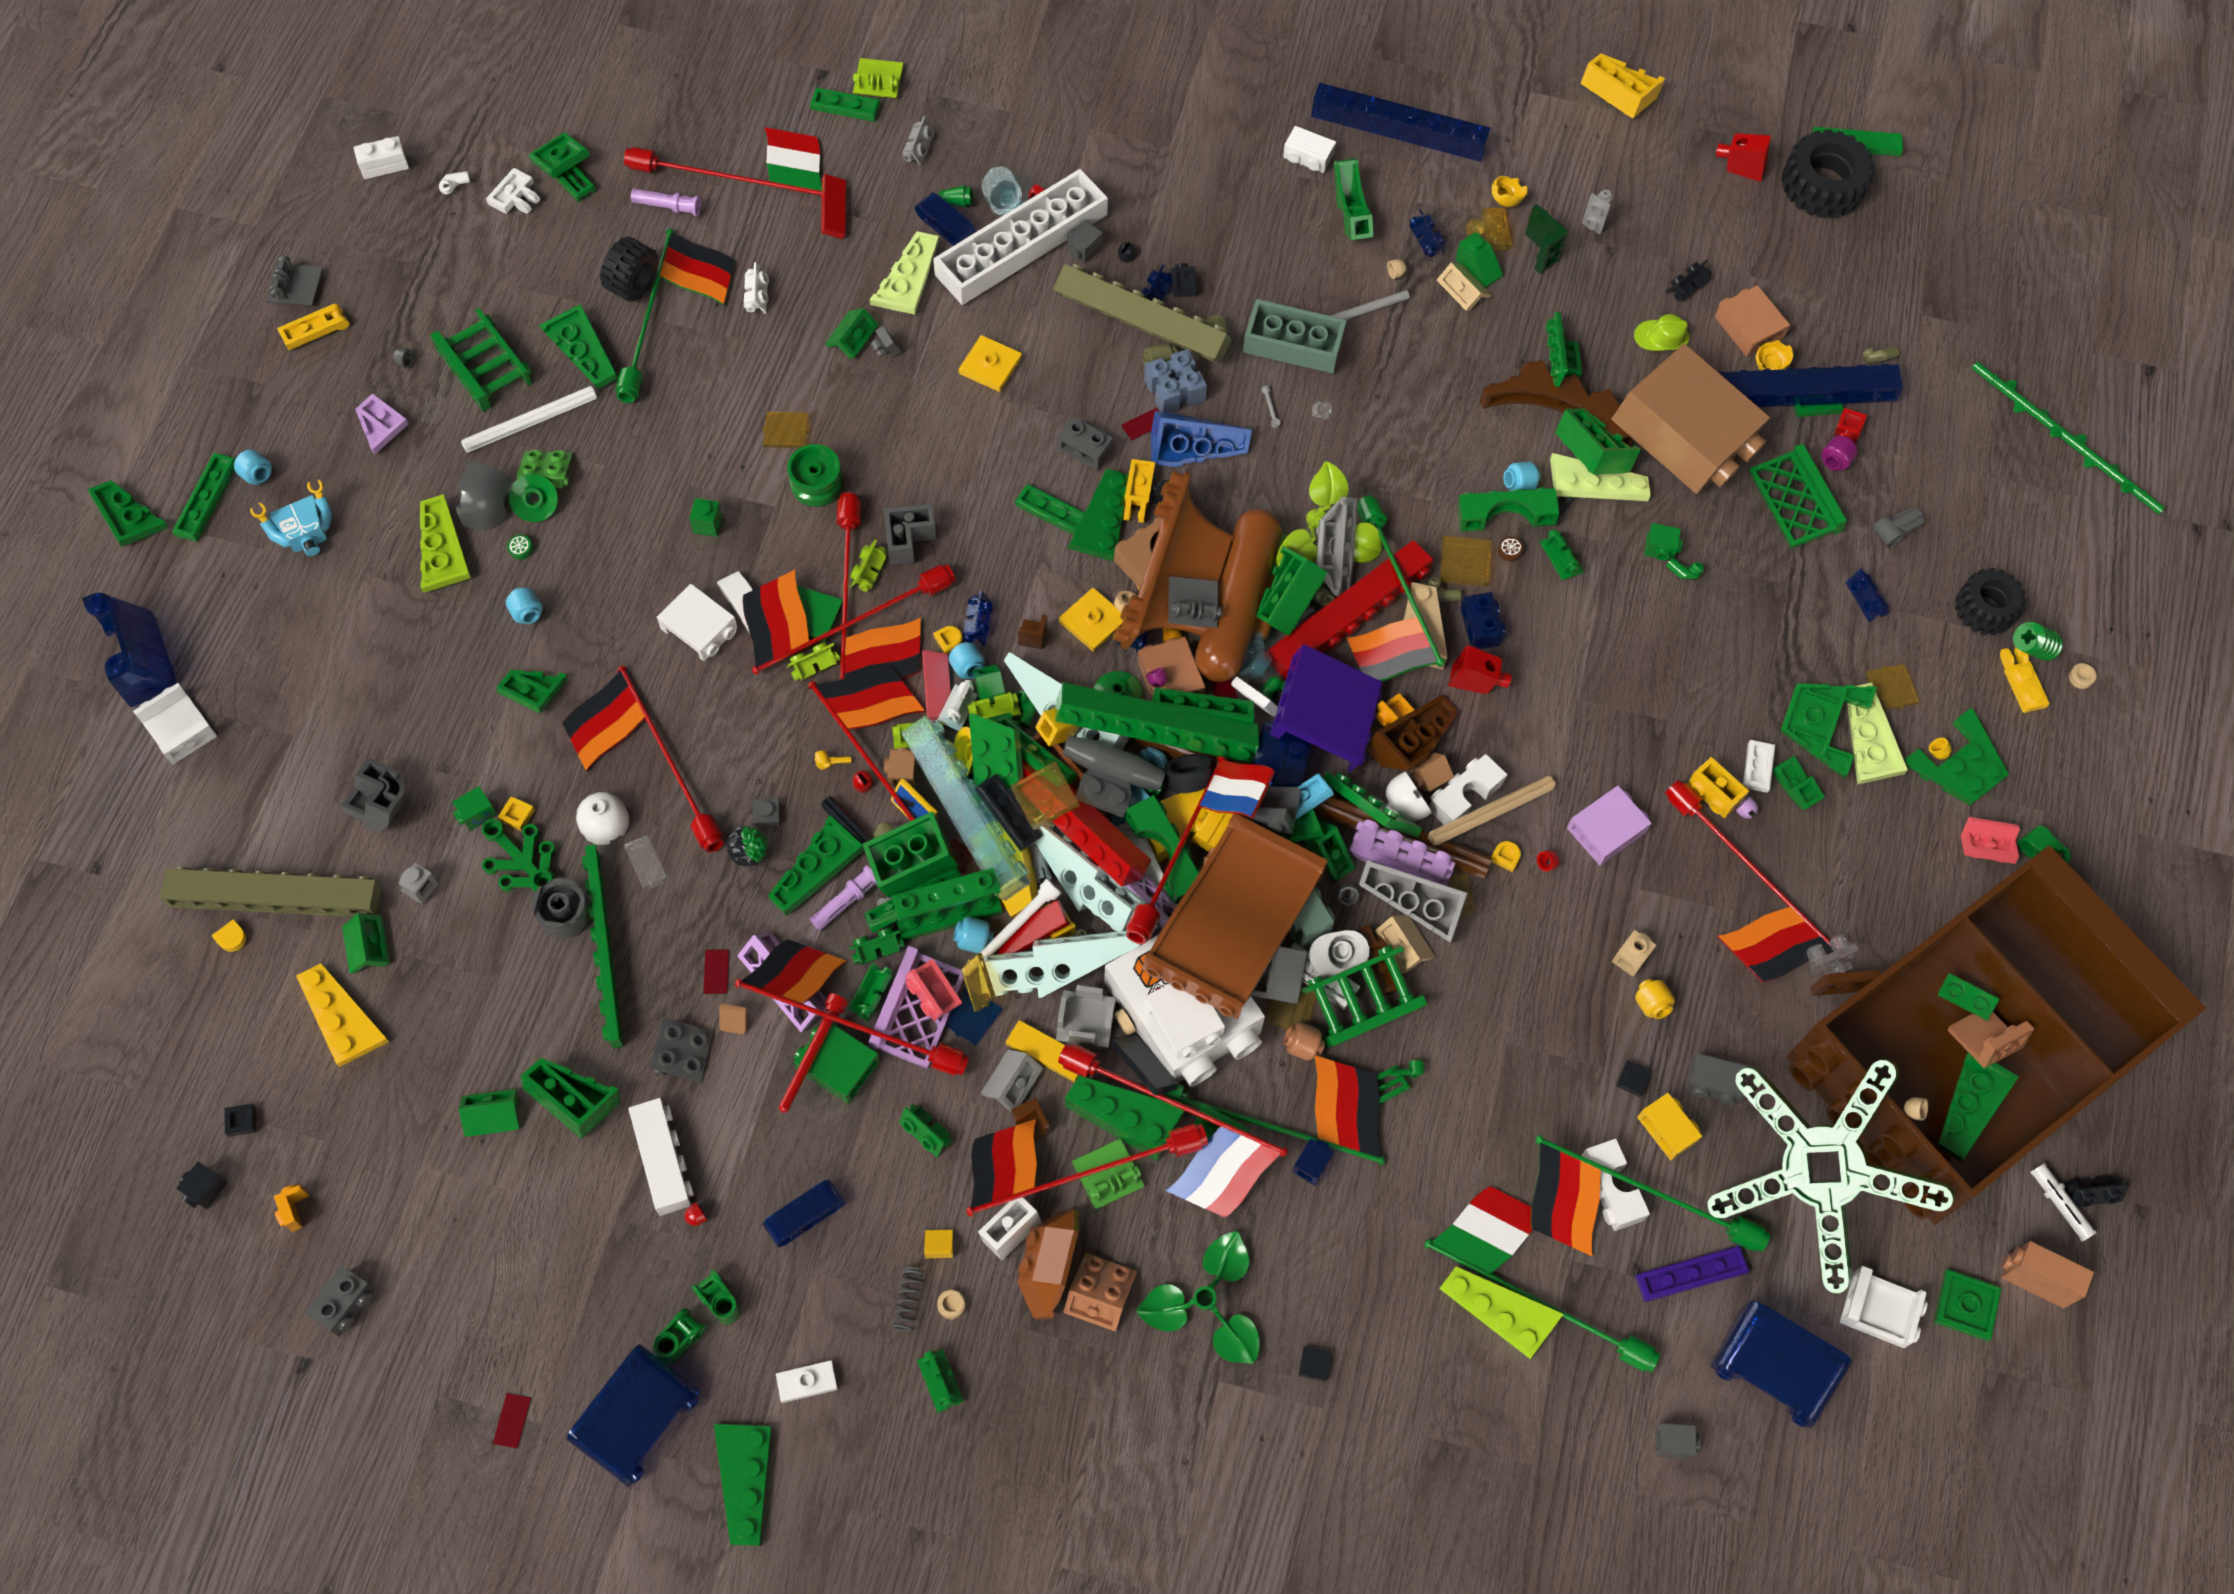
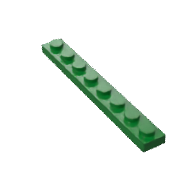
(603, 955)

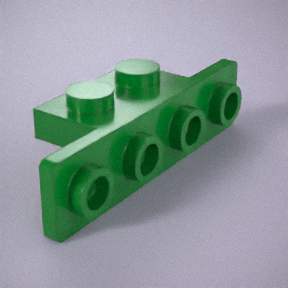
(1563, 352)

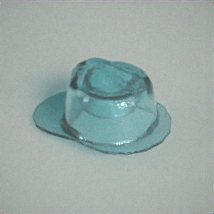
(1001, 190)
(1257, 658)

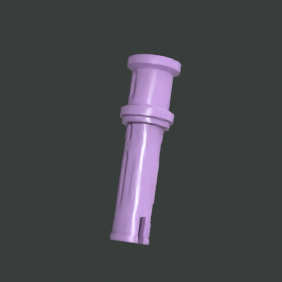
(676, 202)
(854, 890)

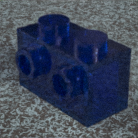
(1482, 620)

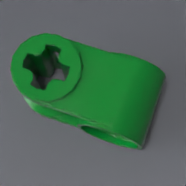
(2038, 840)
(714, 1294)
(678, 1334)

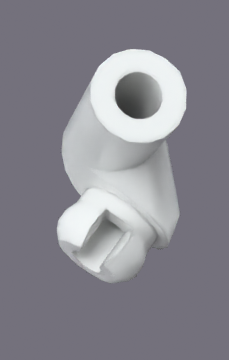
(452, 180)

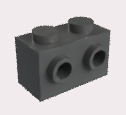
(1085, 443)
(1714, 1079)
(340, 1301)

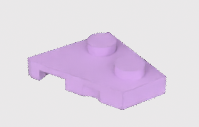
(379, 422)

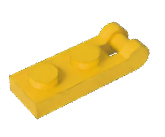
(313, 326)

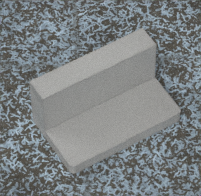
(1012, 1079)

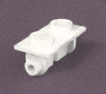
(757, 281)
(955, 709)

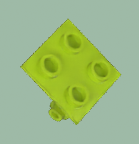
(877, 78)

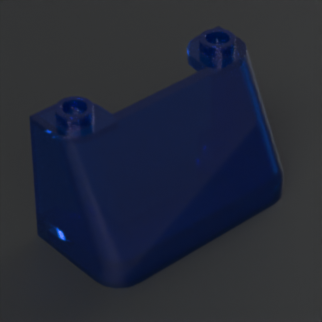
(144, 664)
(1781, 1361)
(632, 1414)

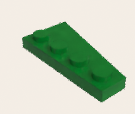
(579, 342)
(1102, 519)
(822, 860)
(1973, 1105)

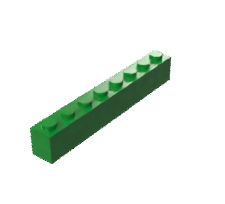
(1156, 722)

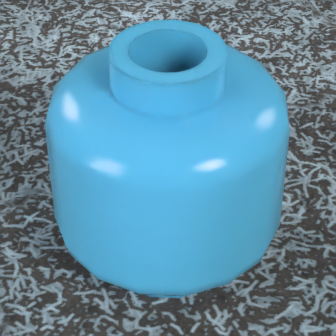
(253, 467)
(1522, 476)
(524, 605)
(966, 658)
(972, 934)

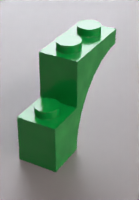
(1350, 199)

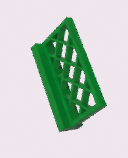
(1817, 490)

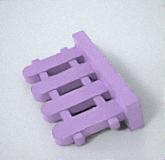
(1394, 852)

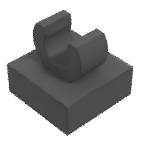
(885, 343)

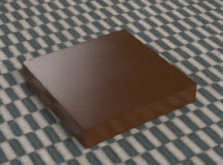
(1843, 982)

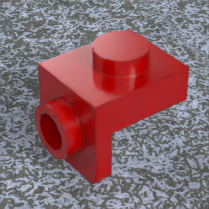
(1850, 424)

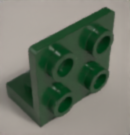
(1548, 236)

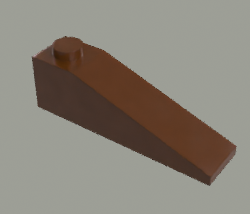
(1413, 736)

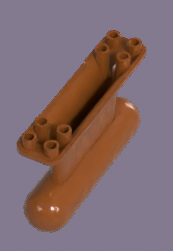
(1200, 550)

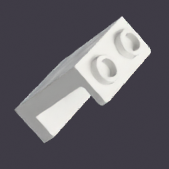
(698, 622)
(1184, 1020)
(1883, 1309)

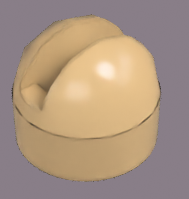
(1396, 268)
(1916, 1108)

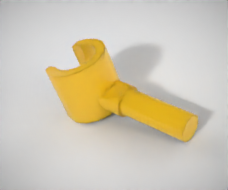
(823, 761)

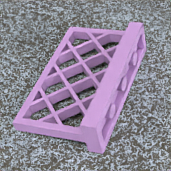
(893, 1005)

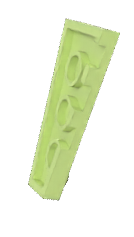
(908, 276)
(1874, 743)

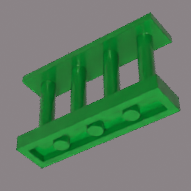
(470, 377)
(946, 903)
(1384, 1011)

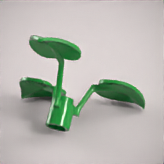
(1164, 1305)

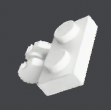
(511, 190)

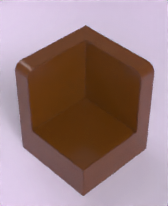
(1033, 633)
(1030, 1111)

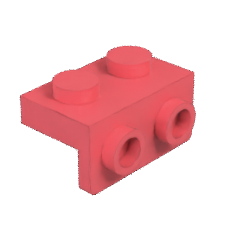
(1990, 840)
(932, 990)

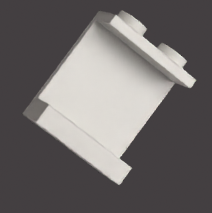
(175, 723)

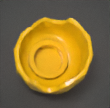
(1508, 191)
(1774, 356)

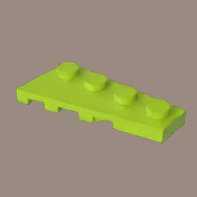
(440, 547)
(1508, 1314)

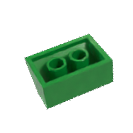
(910, 855)

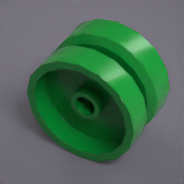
(815, 475)

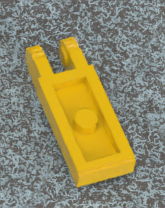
(1139, 487)
(2023, 681)

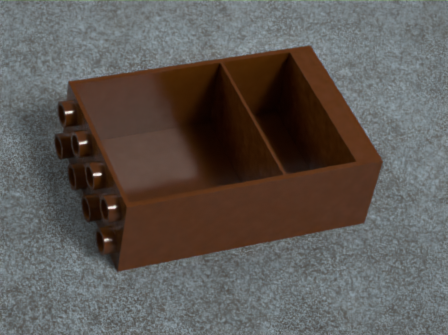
(2053, 962)

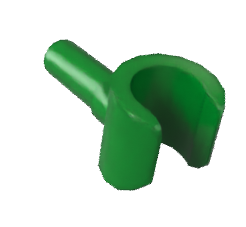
(1416, 1068)

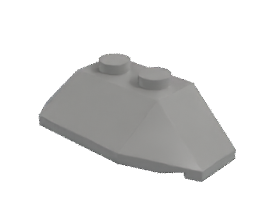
(1336, 544)

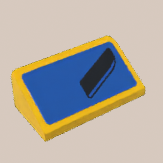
(913, 800)

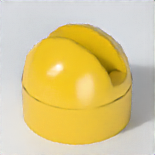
(1940, 748)

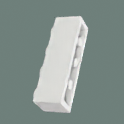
(660, 1157)

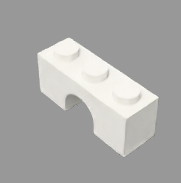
(1480, 777)
(1620, 1207)

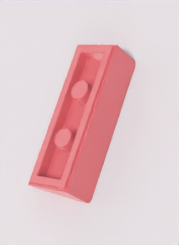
(936, 682)

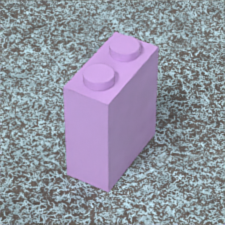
(1609, 825)

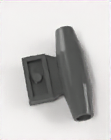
(1110, 774)

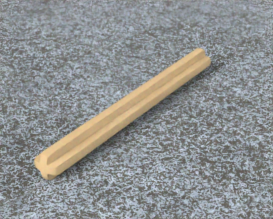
(1491, 810)

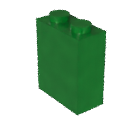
(840, 1063)

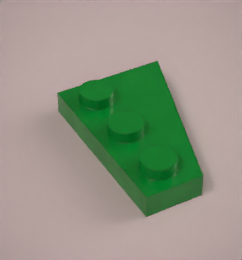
(123, 514)

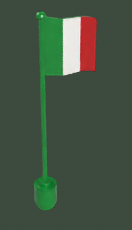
(1491, 1233)

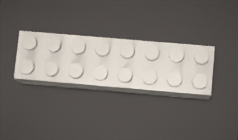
(1019, 236)

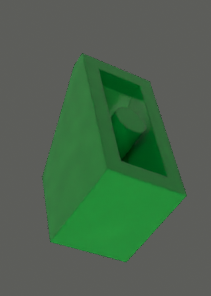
(1479, 259)
(1332, 849)

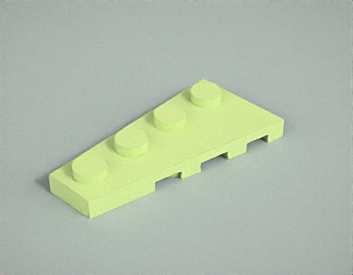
(1573, 480)

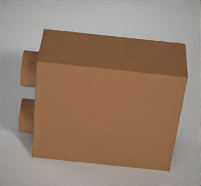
(1692, 420)

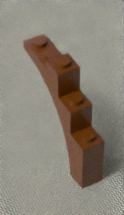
(1536, 387)

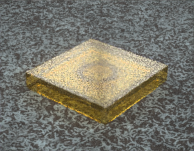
(1465, 561)
(1044, 795)

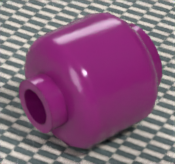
(1839, 453)

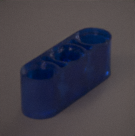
(944, 219)
(803, 1213)

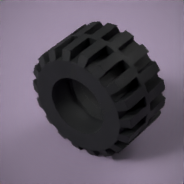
(629, 269)
(1998, 587)

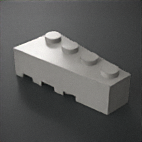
(1422, 900)

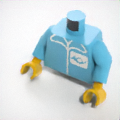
(300, 523)

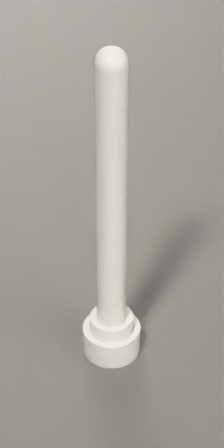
(1047, 892)

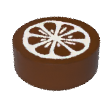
(1510, 548)

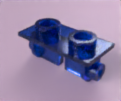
(1423, 226)
(1158, 282)
(1866, 595)
(979, 609)

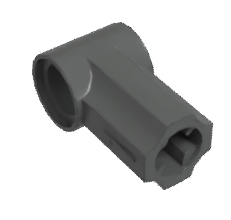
(1894, 528)

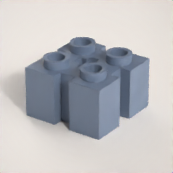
(1175, 382)

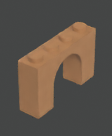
(1135, 553)

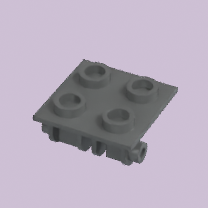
(294, 283)
(1193, 602)
(680, 1050)

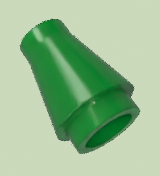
(958, 196)

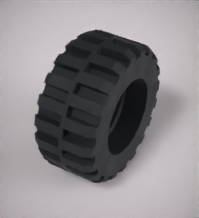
(1838, 154)

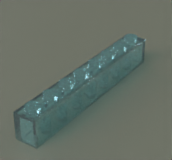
(964, 805)

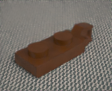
(1380, 968)

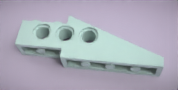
(1043, 694)
(1085, 880)
(1079, 953)

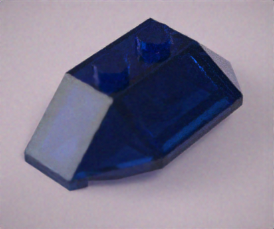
(1283, 755)

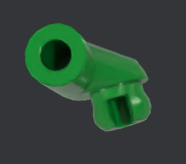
(1685, 572)
(1271, 686)
(1027, 708)

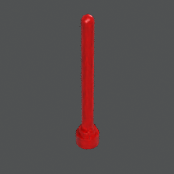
(834, 1005)

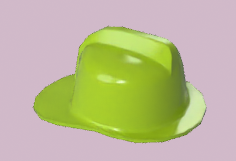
(1662, 334)

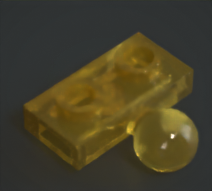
(1494, 226)

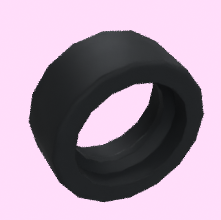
(1188, 773)

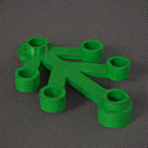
(521, 860)

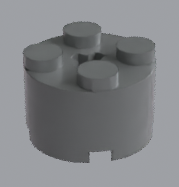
(561, 908)

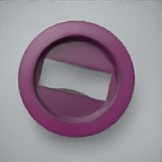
(1157, 677)

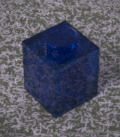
(1313, 1161)

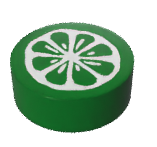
(520, 547)

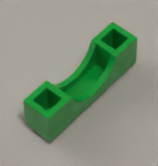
(1536, 506)
(1149, 821)

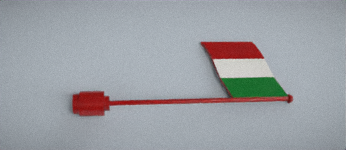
(790, 162)

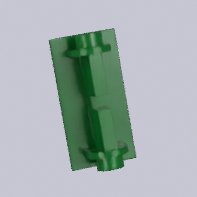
(1561, 555)
(866, 947)
(870, 991)
(1968, 996)
(916, 1121)
(939, 1380)

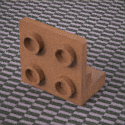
(1990, 1039)
(1099, 1291)

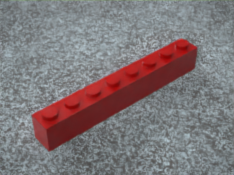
(1353, 606)
(1101, 840)

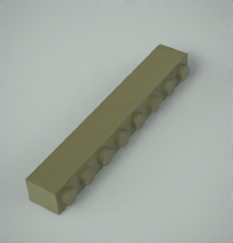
(1142, 313)
(270, 892)

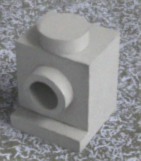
(414, 879)

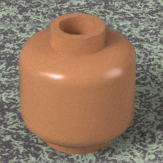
(1303, 1041)

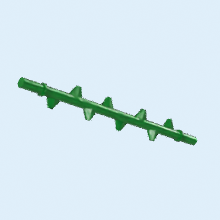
(2077, 442)

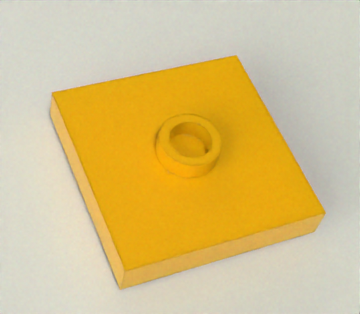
(990, 363)
(1092, 619)

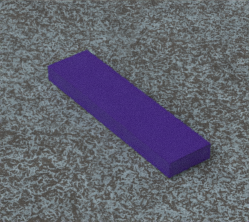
(1692, 1274)

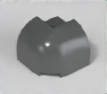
(482, 497)
(376, 795)

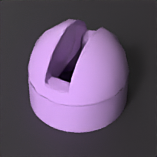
(1746, 806)

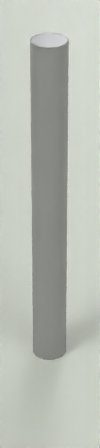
(1372, 306)

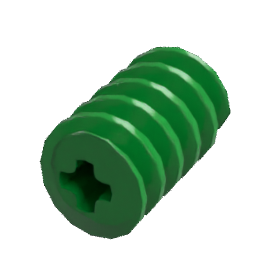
(2038, 641)

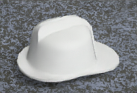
(1338, 952)

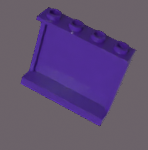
(1328, 705)

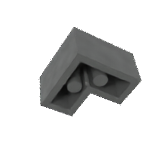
(907, 526)

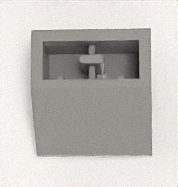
(1282, 976)

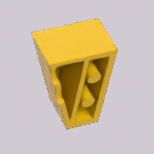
(1621, 86)

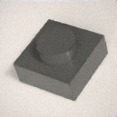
(766, 812)

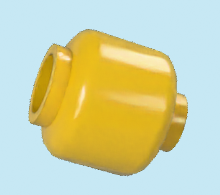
(1655, 999)

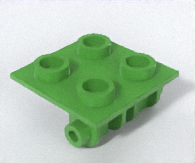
(548, 464)
(1111, 1183)

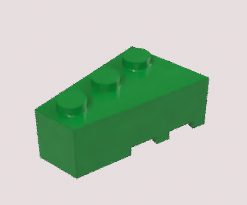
(1594, 445)
(1290, 592)
(568, 1096)

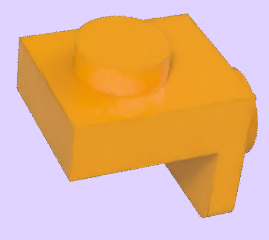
(1393, 710)
(287, 1212)

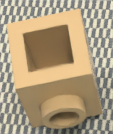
(1634, 952)

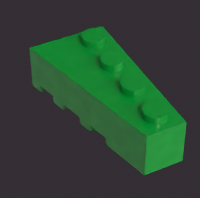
(1124, 1114)

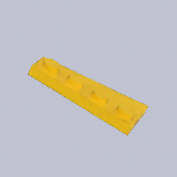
(339, 1017)

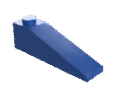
(1188, 439)

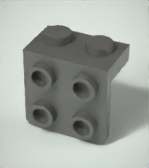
(1278, 809)

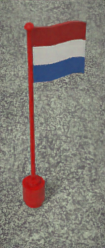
(1231, 791)
(1220, 1171)

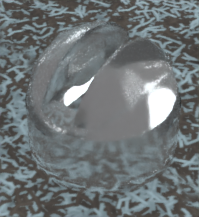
(1324, 407)

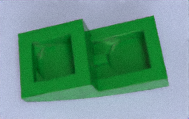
(1798, 786)

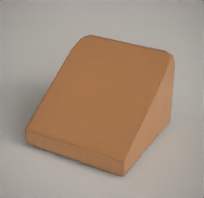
(733, 1018)

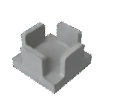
(1085, 1018)

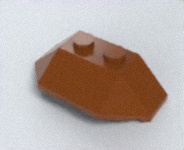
(1048, 1262)

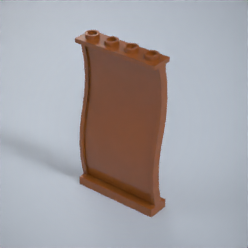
(1235, 916)

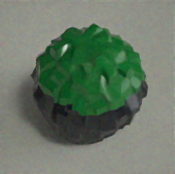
(747, 846)

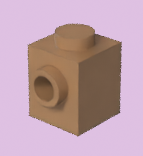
(900, 765)
(1432, 772)

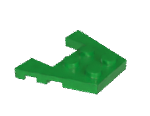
(1814, 715)
(1970, 770)

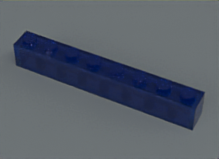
(1400, 122)
(1818, 385)

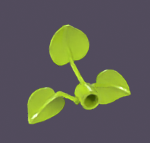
(1326, 489)

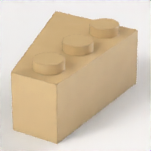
(1428, 605)

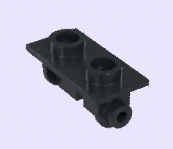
(1682, 284)
(2106, 1190)

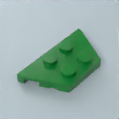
(995, 751)

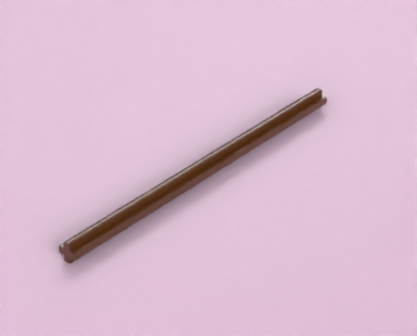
(1350, 815)

